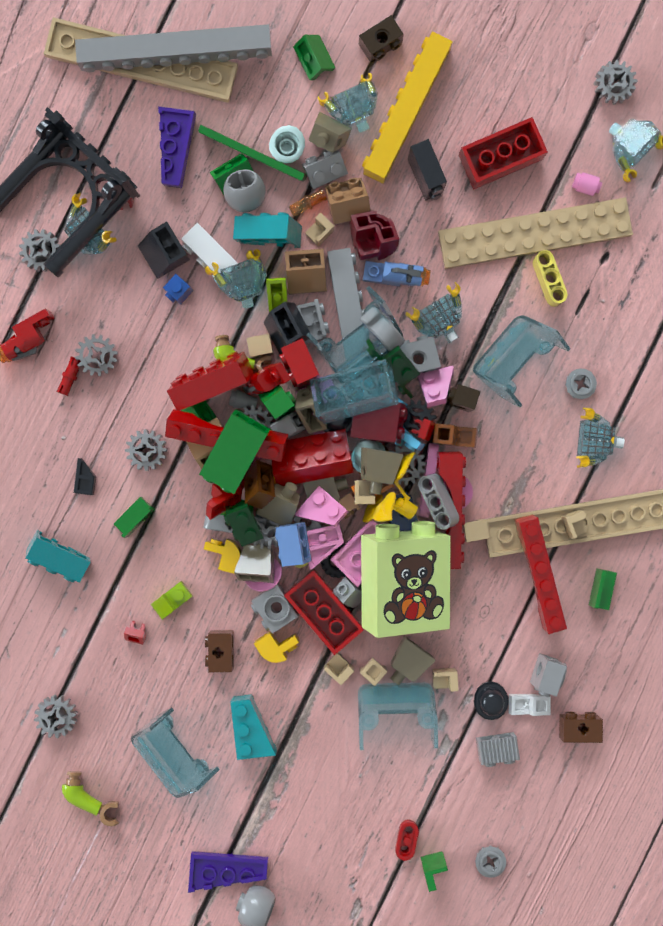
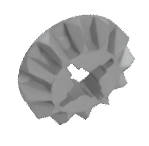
(589, 382)
(487, 869)

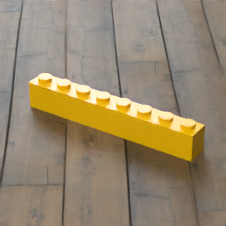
(407, 107)

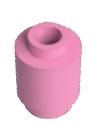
(587, 184)

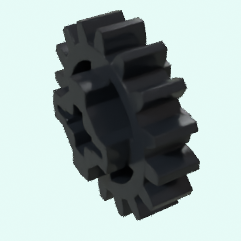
(426, 414)

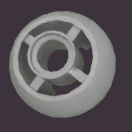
(244, 190)
(255, 906)

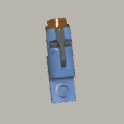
(396, 274)

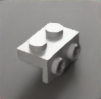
(324, 168)
(312, 315)

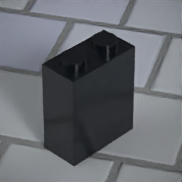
(427, 170)

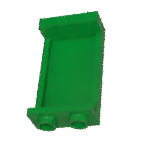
(234, 452)

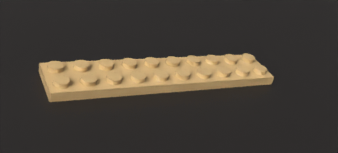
(208, 80)
(535, 233)
(604, 519)

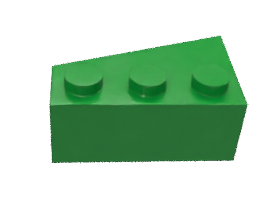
(278, 402)

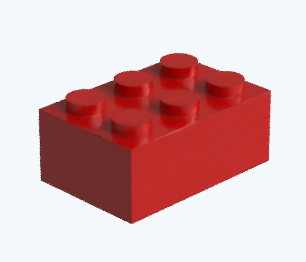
(299, 361)

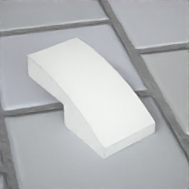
(529, 704)

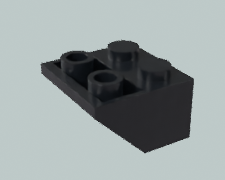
(162, 250)
(286, 325)

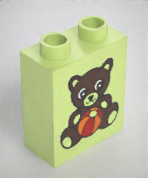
(405, 580)

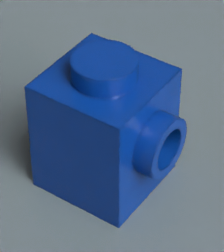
(177, 289)

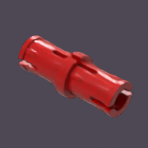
(69, 376)

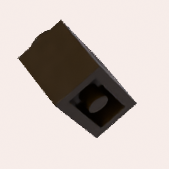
(387, 30)
(463, 398)

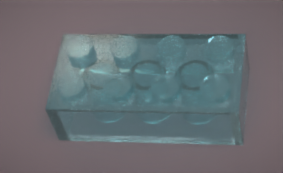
(354, 391)

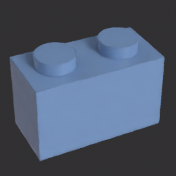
(293, 544)

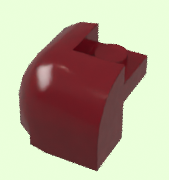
(373, 235)

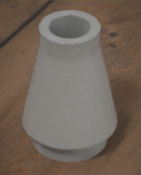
(240, 399)

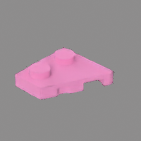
(436, 385)
(323, 542)

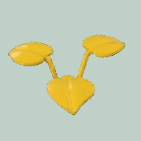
(383, 510)

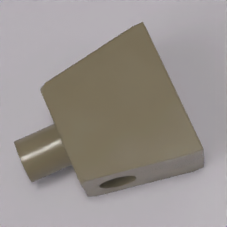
(329, 133)
(305, 407)
(379, 468)
(328, 484)
(283, 506)
(255, 564)
(410, 661)

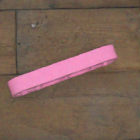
(430, 468)

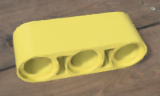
(550, 269)

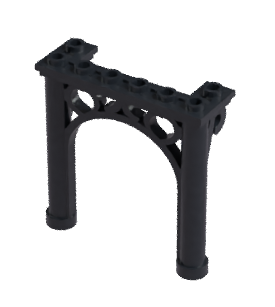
(115, 192)

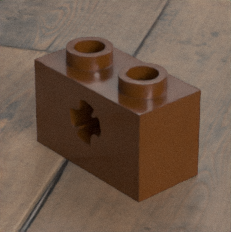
(259, 484)
(221, 662)
(590, 733)

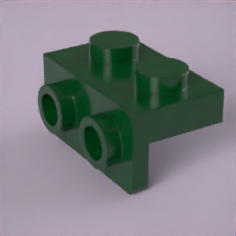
(243, 524)

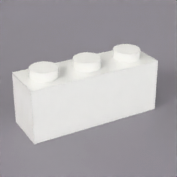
(206, 249)

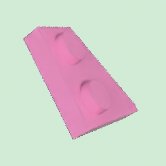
(322, 508)

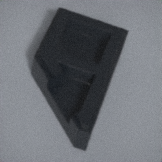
(84, 479)

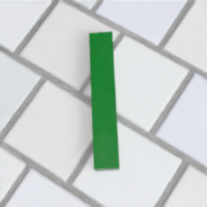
(252, 153)

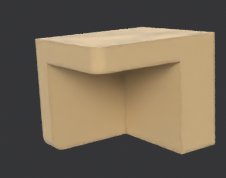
(320, 229)
(260, 346)
(361, 492)
(575, 523)
(476, 530)
(339, 668)
(373, 671)
(445, 678)

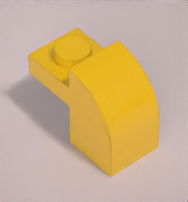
(230, 553)
(273, 650)

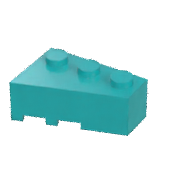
(267, 229)
(57, 558)
(250, 731)

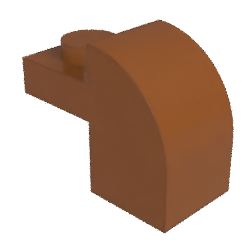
(455, 436)

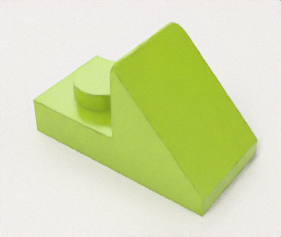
(276, 292)
(171, 600)

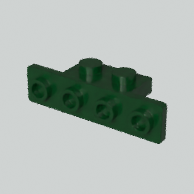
(402, 367)

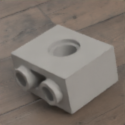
(426, 349)
(273, 619)
(548, 675)

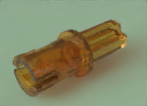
(307, 202)

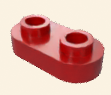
(407, 839)

